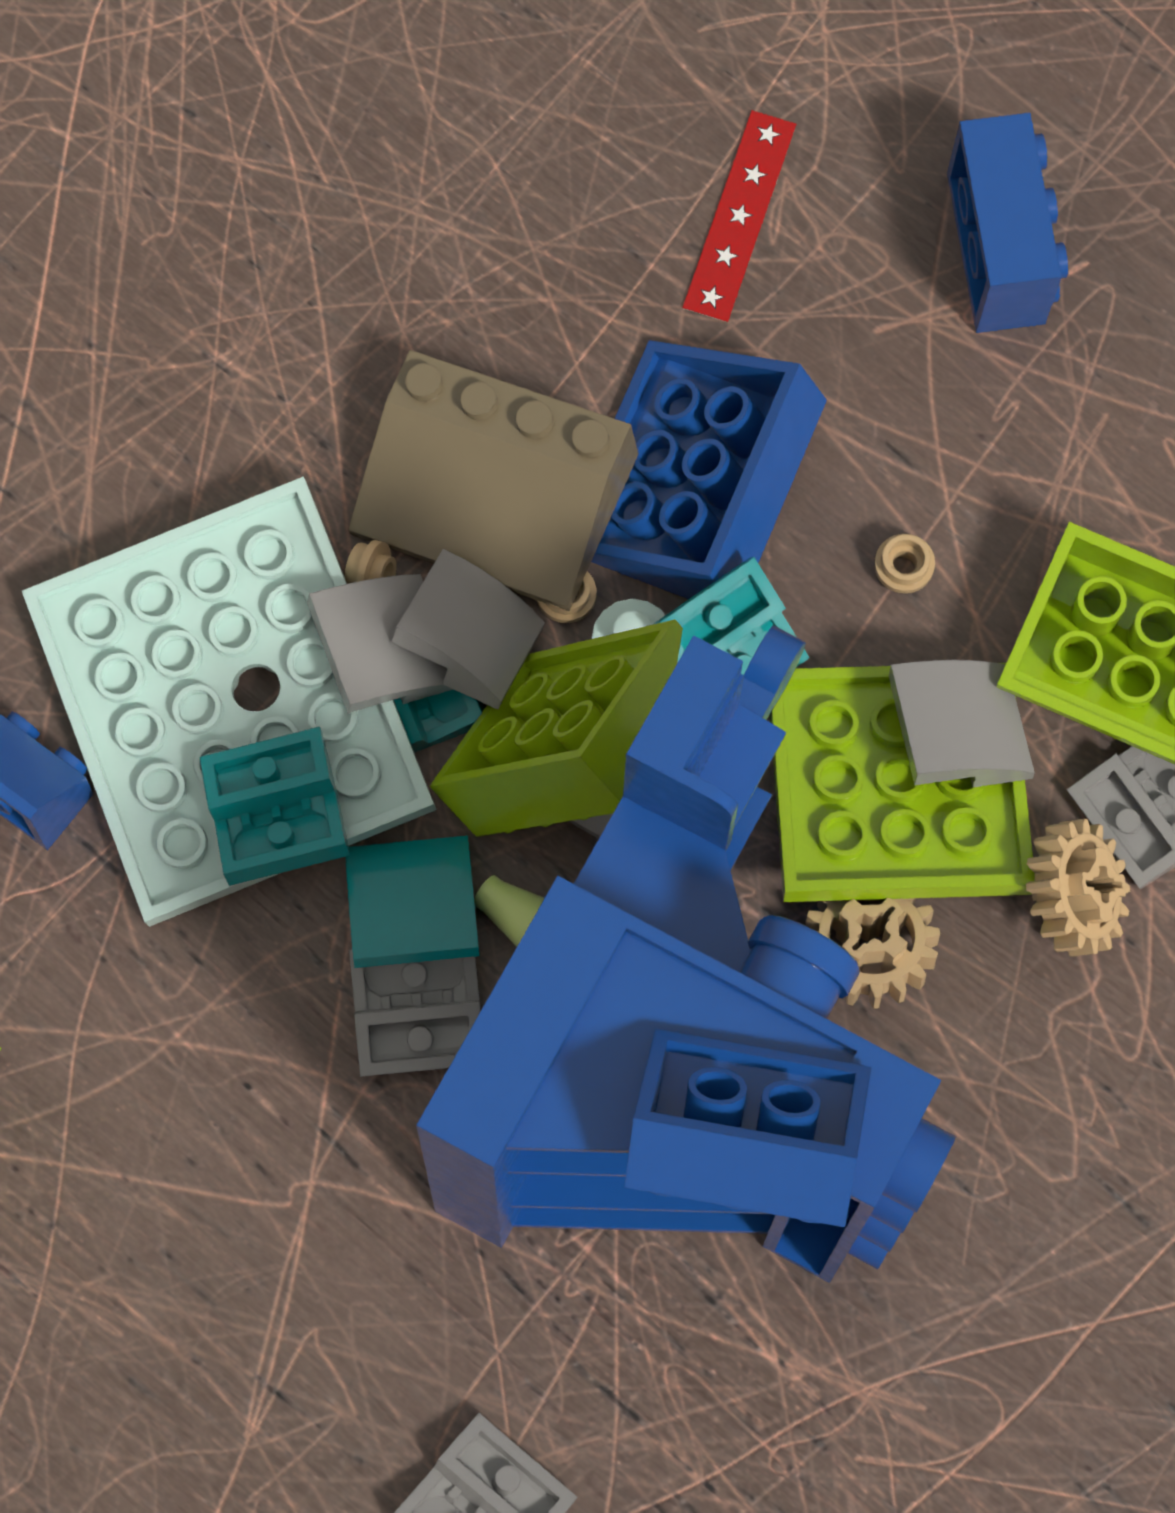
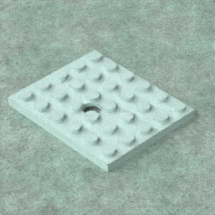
(150, 674)

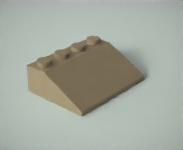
(493, 478)

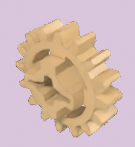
(1078, 887)
(884, 964)

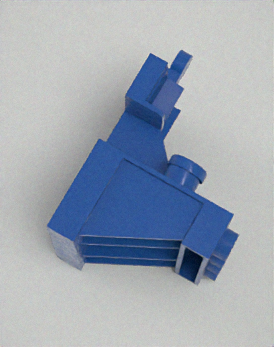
(655, 939)

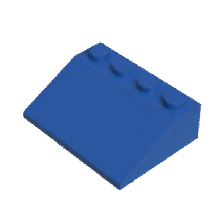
(712, 464)

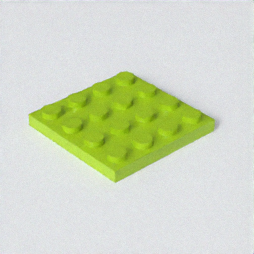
(859, 822)

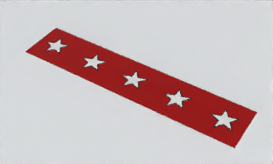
(739, 216)

